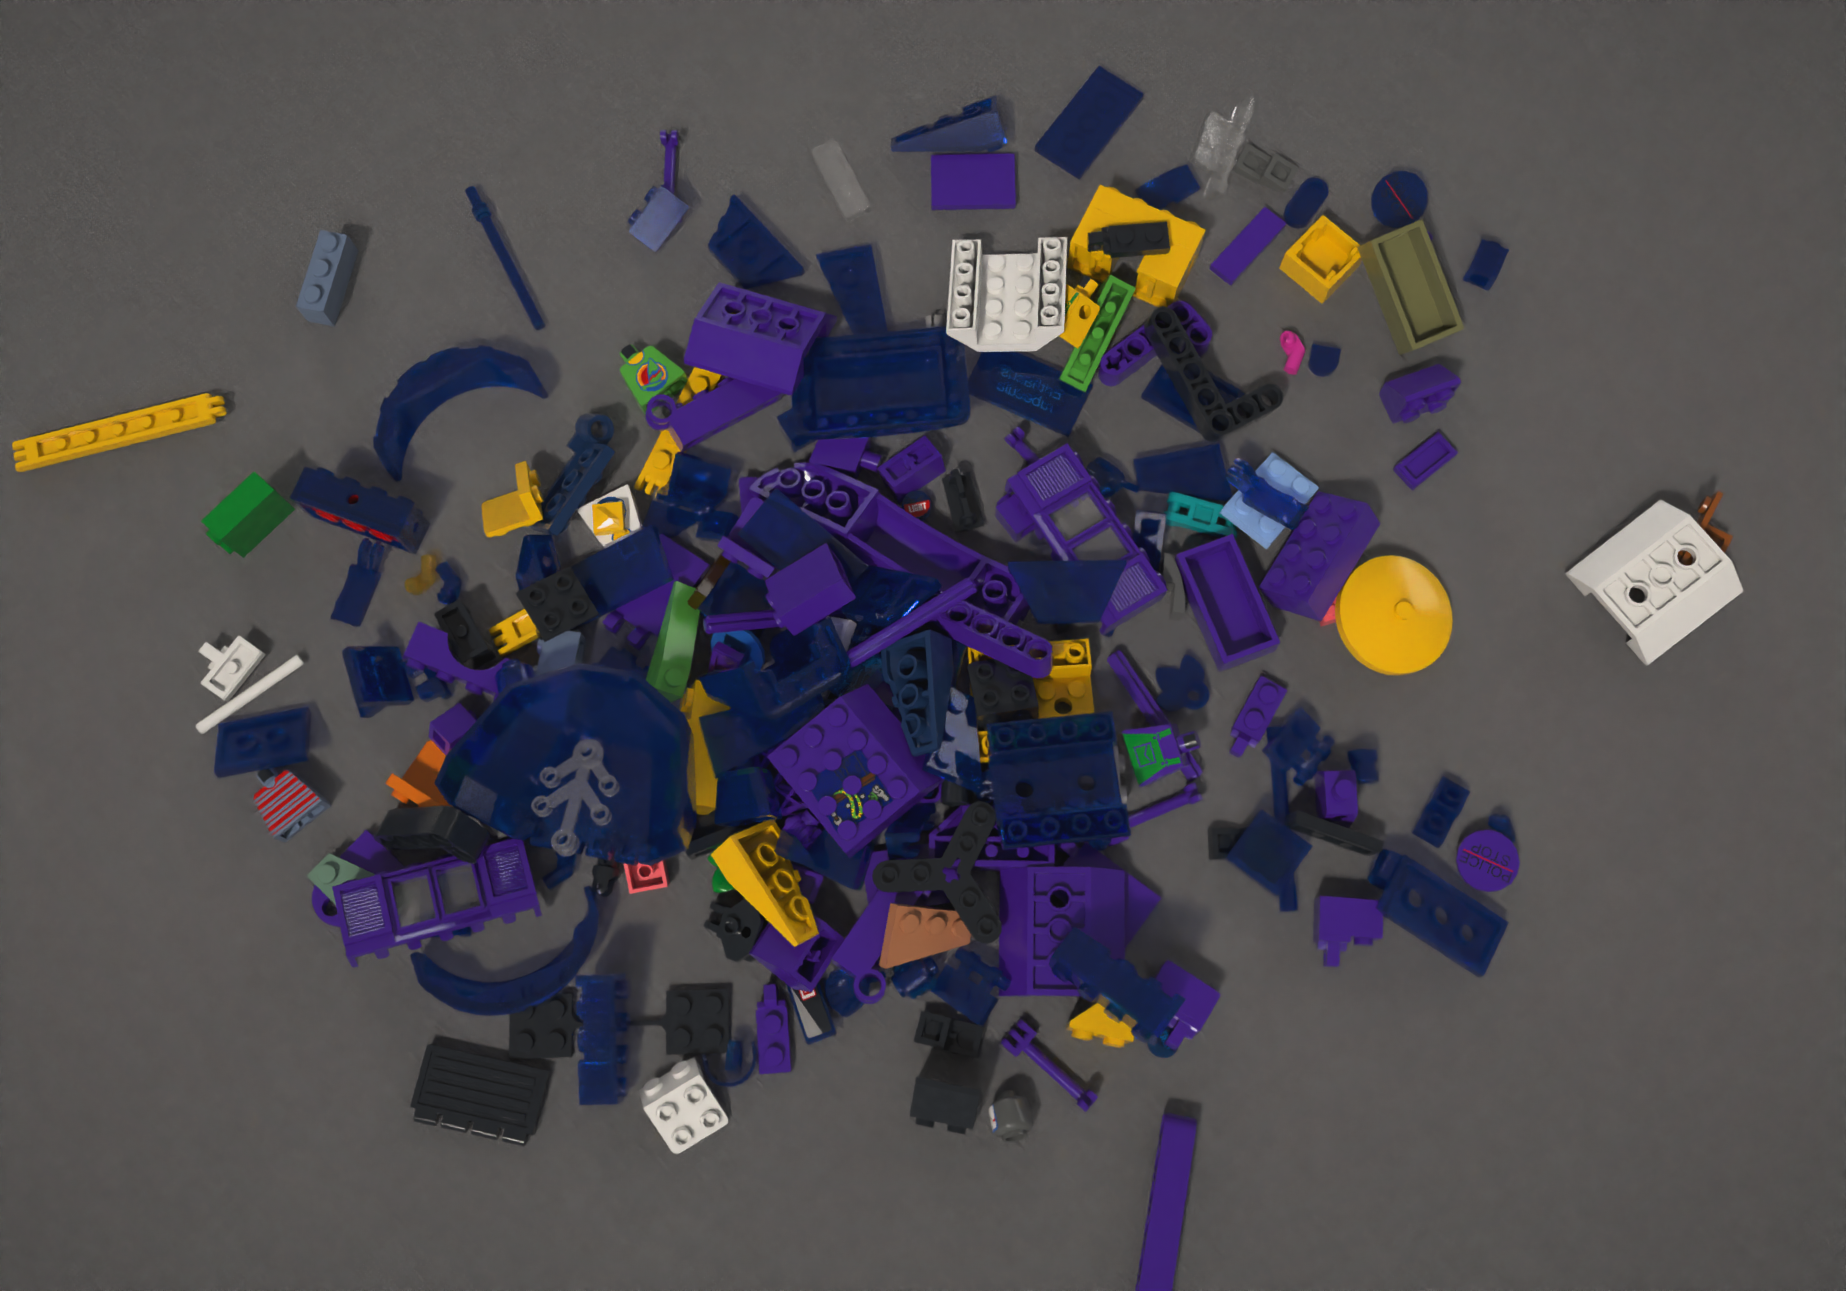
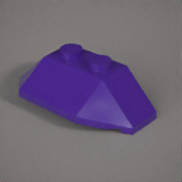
(992, 855)

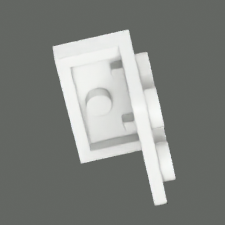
(682, 1106)

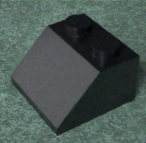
(944, 1104)

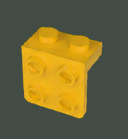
(515, 508)

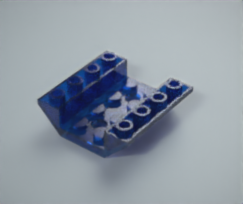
(1051, 759)

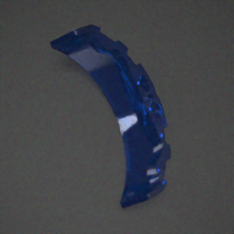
(437, 381)
(514, 994)

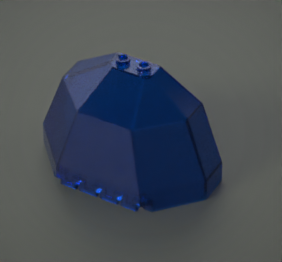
(537, 726)

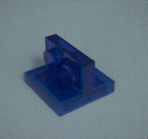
(377, 678)

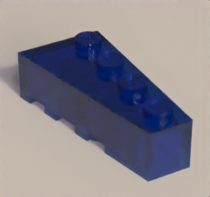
(602, 1038)

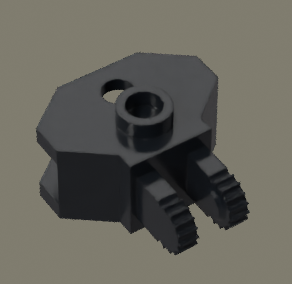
(737, 928)

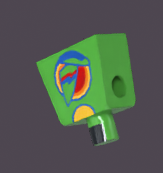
(650, 374)

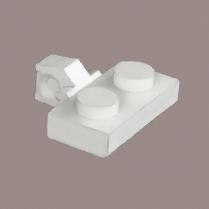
(230, 666)

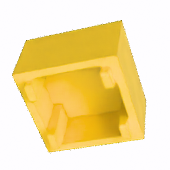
(1321, 259)

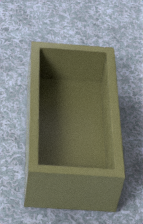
(1410, 287)

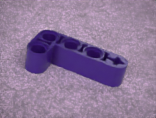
(1129, 364)

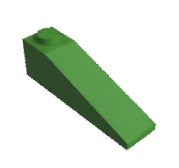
(1082, 362)
(675, 645)

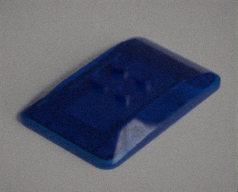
(882, 385)

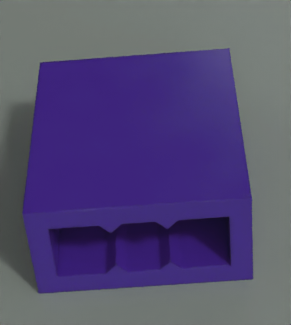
(808, 590)

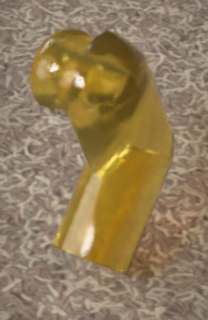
(427, 577)

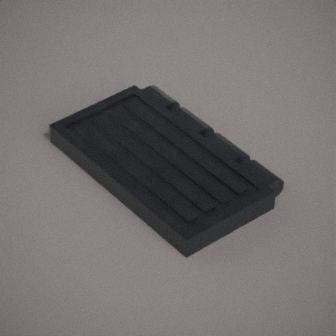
(481, 1091)

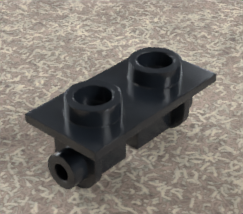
(962, 501)

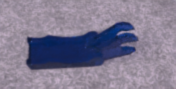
(1265, 498)
(359, 585)

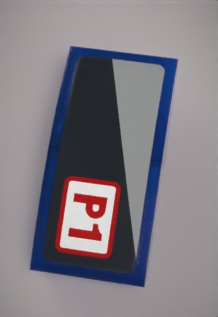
(812, 1014)

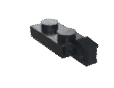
(1131, 240)

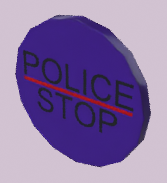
(1487, 860)

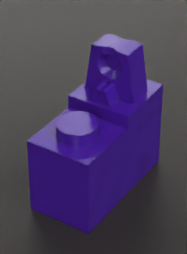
(1342, 920)
(1197, 1006)

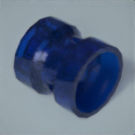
(1363, 763)

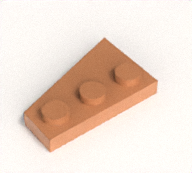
(920, 932)

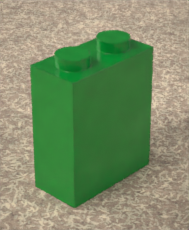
(246, 516)

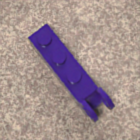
(710, 411)
(863, 945)

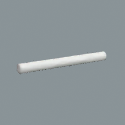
(249, 694)

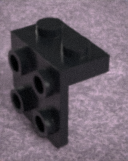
(1001, 693)

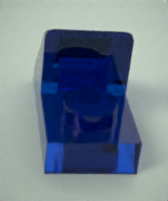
(1148, 534)

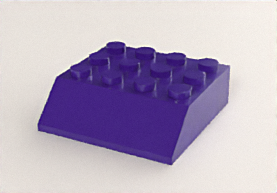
(850, 725)

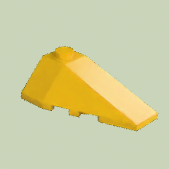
(767, 880)

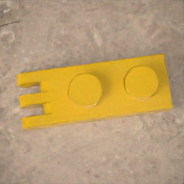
(517, 632)

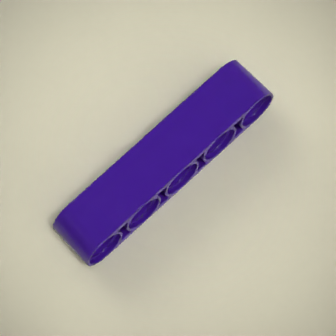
(997, 640)

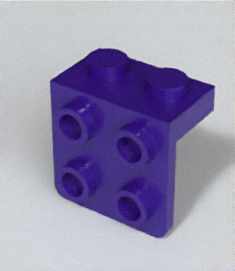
(738, 549)

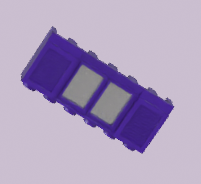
(1085, 527)
(434, 900)

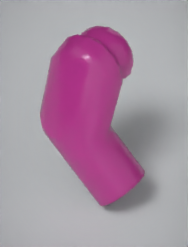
(1294, 350)

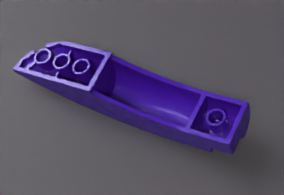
(892, 537)

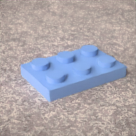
(1281, 477)

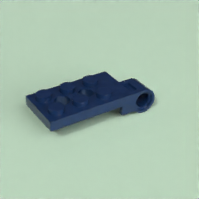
(578, 475)

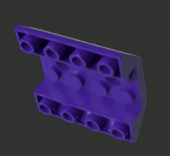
(754, 341)
(1036, 928)

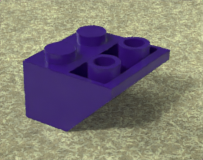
(1419, 393)
(799, 965)

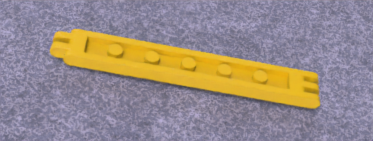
(117, 431)
(660, 462)

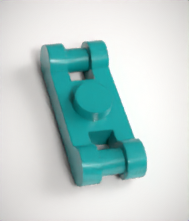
(1200, 517)

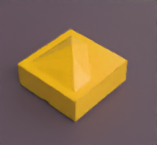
(608, 518)

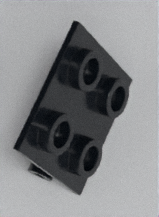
(557, 604)

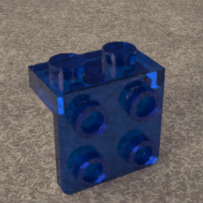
(697, 484)

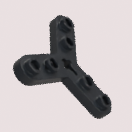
(963, 893)

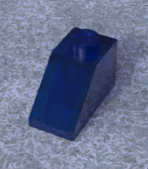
(536, 560)

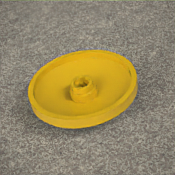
(1393, 615)

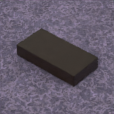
(708, 581)

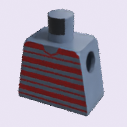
(287, 803)

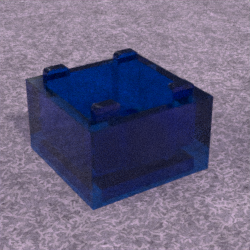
(736, 593)

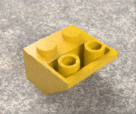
(1096, 1023)

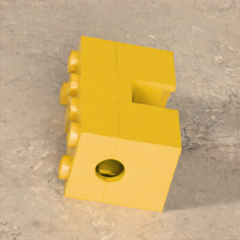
(1160, 275)

